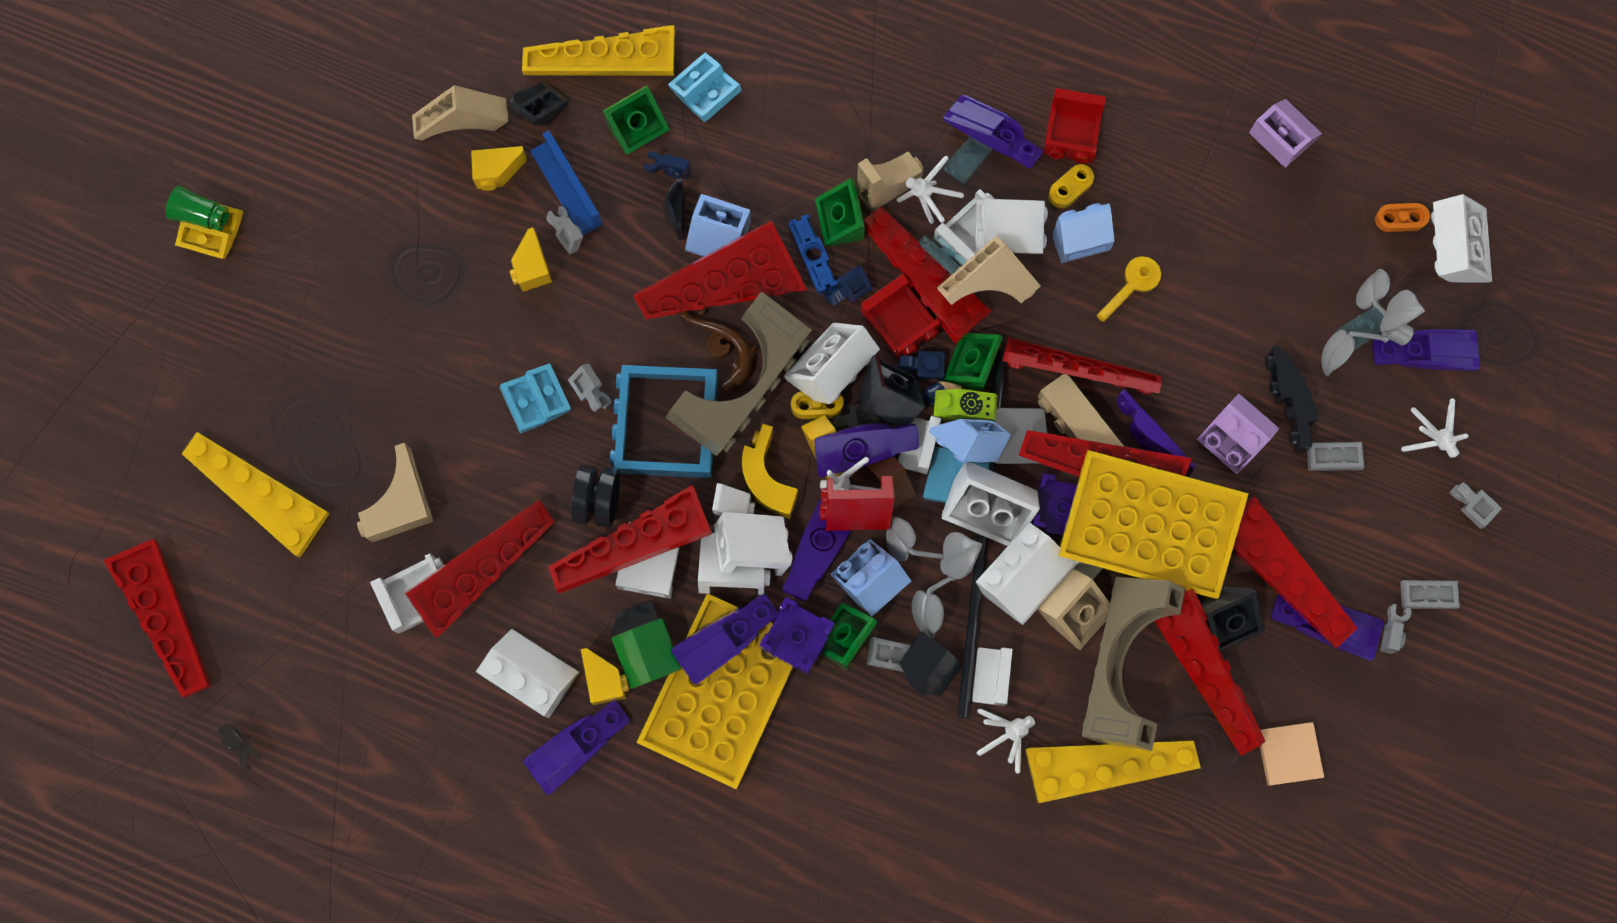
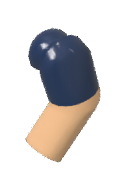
(940, 385)

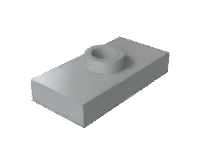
(1335, 456)
(1429, 594)
(886, 653)

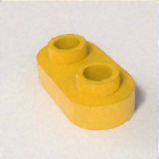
(1072, 185)
(815, 409)

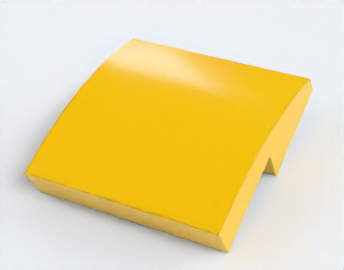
(210, 241)

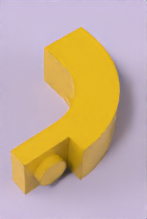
(767, 492)

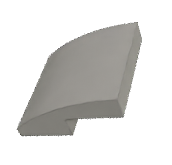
(1017, 422)

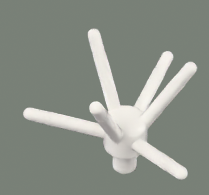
(923, 189)
(1443, 438)
(842, 482)
(1014, 730)

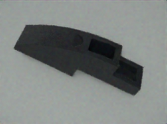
(1290, 388)

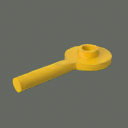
(1141, 275)

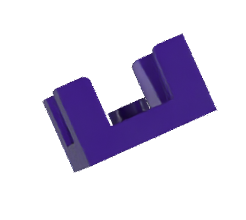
(1054, 504)
(797, 636)

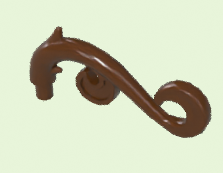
(723, 332)

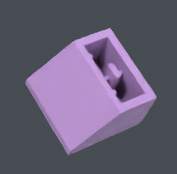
(1284, 132)
(1238, 434)

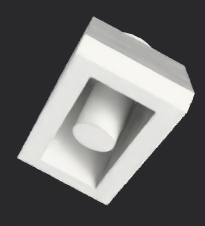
(731, 500)

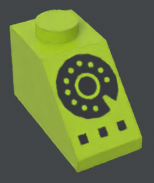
(964, 404)

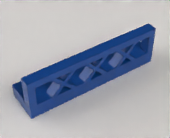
(566, 184)

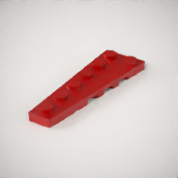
(925, 275)
(1023, 353)
(1069, 453)
(654, 533)
(1281, 566)
(461, 581)
(153, 598)
(1203, 662)

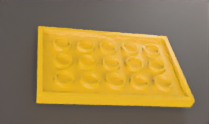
(1152, 524)
(723, 716)

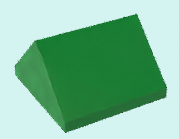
(635, 120)
(840, 214)
(973, 360)
(848, 636)
(646, 653)

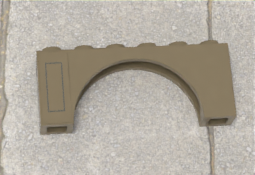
(716, 422)
(1131, 609)

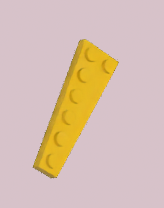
(622, 55)
(274, 506)
(1090, 768)

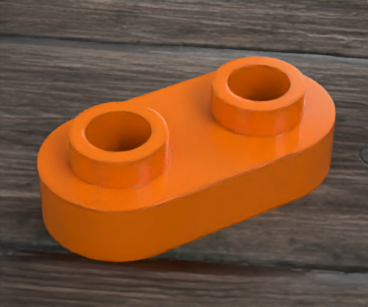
(1400, 217)

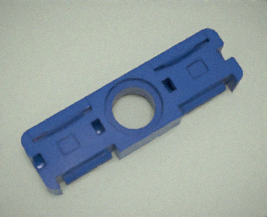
(818, 269)

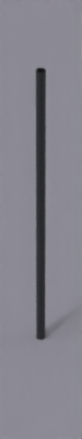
(978, 570)

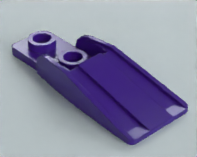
(992, 129)
(1431, 350)
(1147, 431)
(876, 441)
(813, 556)
(723, 638)
(1361, 643)
(574, 747)

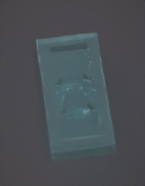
(967, 159)
(941, 254)
(1366, 323)

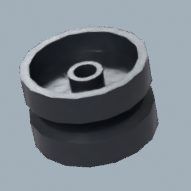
(595, 496)

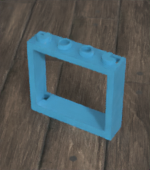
(701, 470)

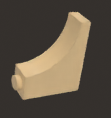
(458, 110)
(886, 181)
(990, 269)
(402, 505)

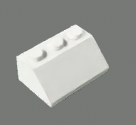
(1461, 240)
(832, 362)
(990, 503)
(1025, 574)
(528, 673)

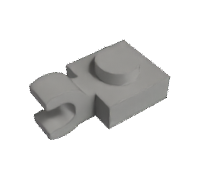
(567, 232)
(586, 387)
(1477, 506)
(1393, 633)

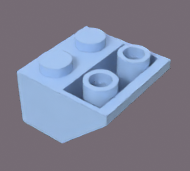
(715, 225)
(1084, 232)
(972, 439)
(871, 577)

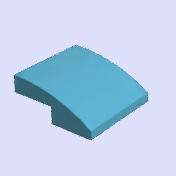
(704, 87)
(535, 398)
(942, 473)

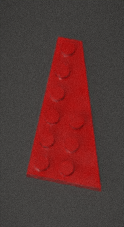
(726, 276)

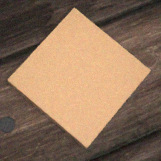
(1291, 754)

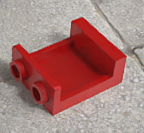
(1073, 125)
(899, 318)
(857, 508)

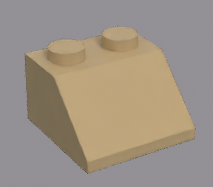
(1076, 608)

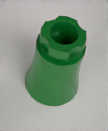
(195, 210)

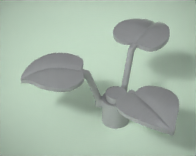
(1400, 311)
(956, 563)

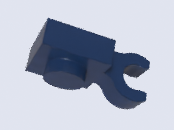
(671, 165)
(852, 285)
(927, 364)

